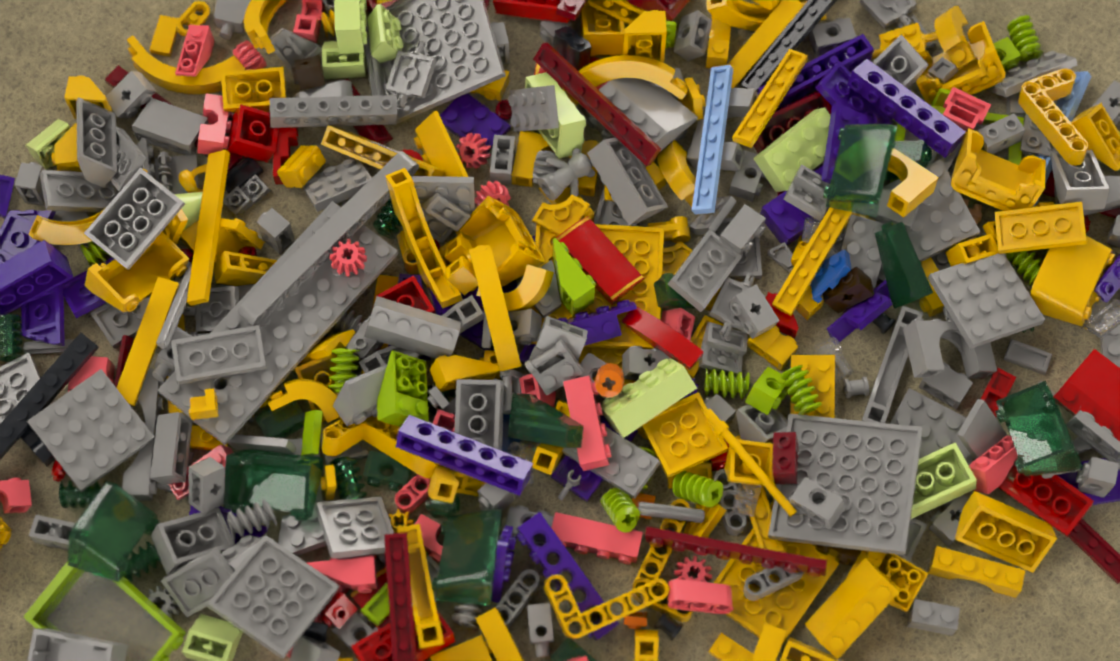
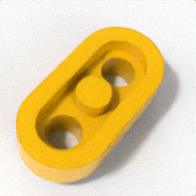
(190, 17)

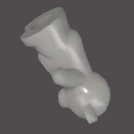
(568, 174)

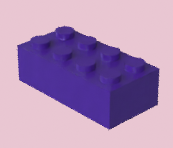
(784, 218)
(31, 275)

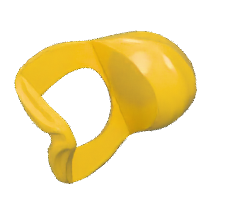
(187, 180)

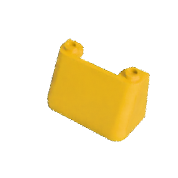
(972, 78)
(997, 179)
(508, 238)
(1069, 279)
(129, 287)

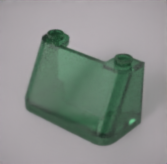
(861, 168)
(1038, 432)
(281, 479)
(109, 533)
(468, 557)

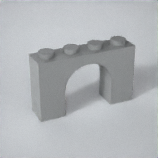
(732, 156)
(925, 355)

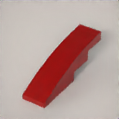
(286, 137)
(663, 337)
(997, 388)

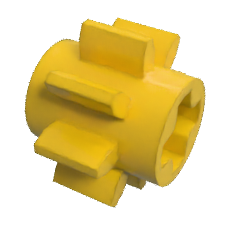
(399, 517)

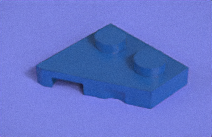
(830, 274)

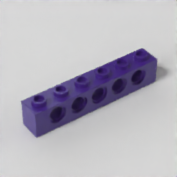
(849, 54)
(906, 108)
(464, 455)
(579, 581)

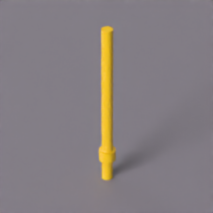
(721, 428)

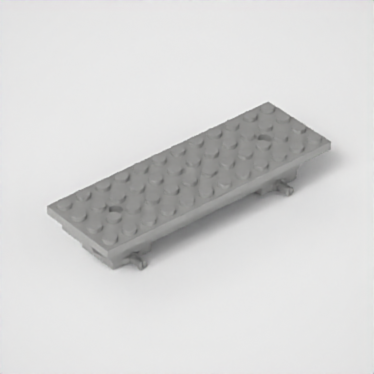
(286, 333)

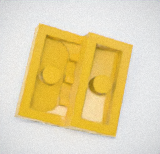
(329, 343)

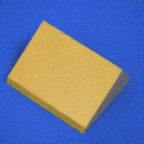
(739, 472)

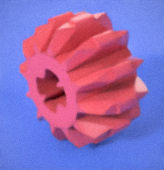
(249, 56)
(479, 145)
(494, 190)
(340, 255)
(684, 570)

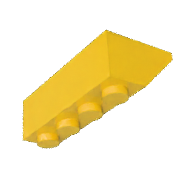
(646, 36)
(438, 147)
(1004, 532)
(852, 608)

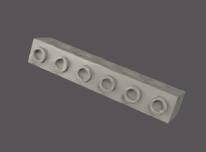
(333, 111)

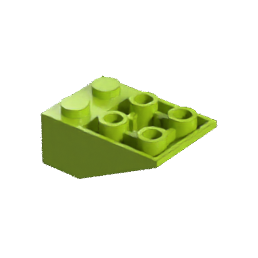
(574, 286)
(403, 390)

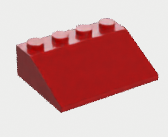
(1094, 390)

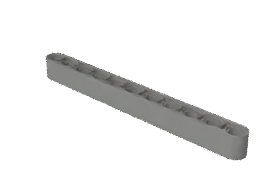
(319, 245)

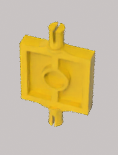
(911, 33)

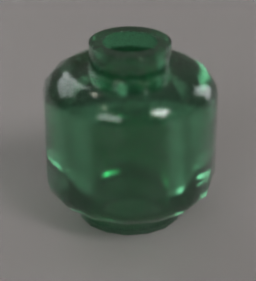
(442, 509)

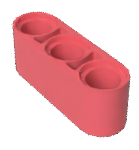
(409, 491)
(700, 596)

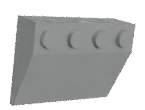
(650, 108)
(134, 218)

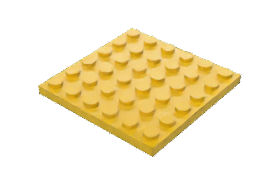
(644, 251)

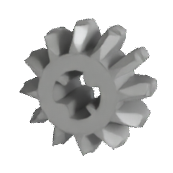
(541, 167)
(166, 598)

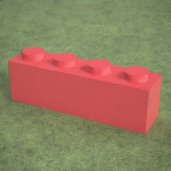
(586, 411)
(597, 538)

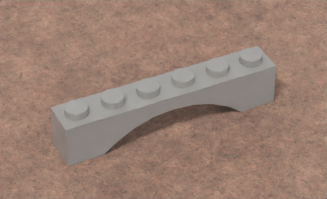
(466, 312)
(890, 369)
(137, 477)

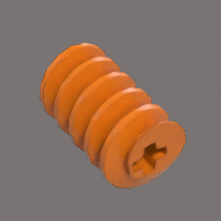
(616, 375)

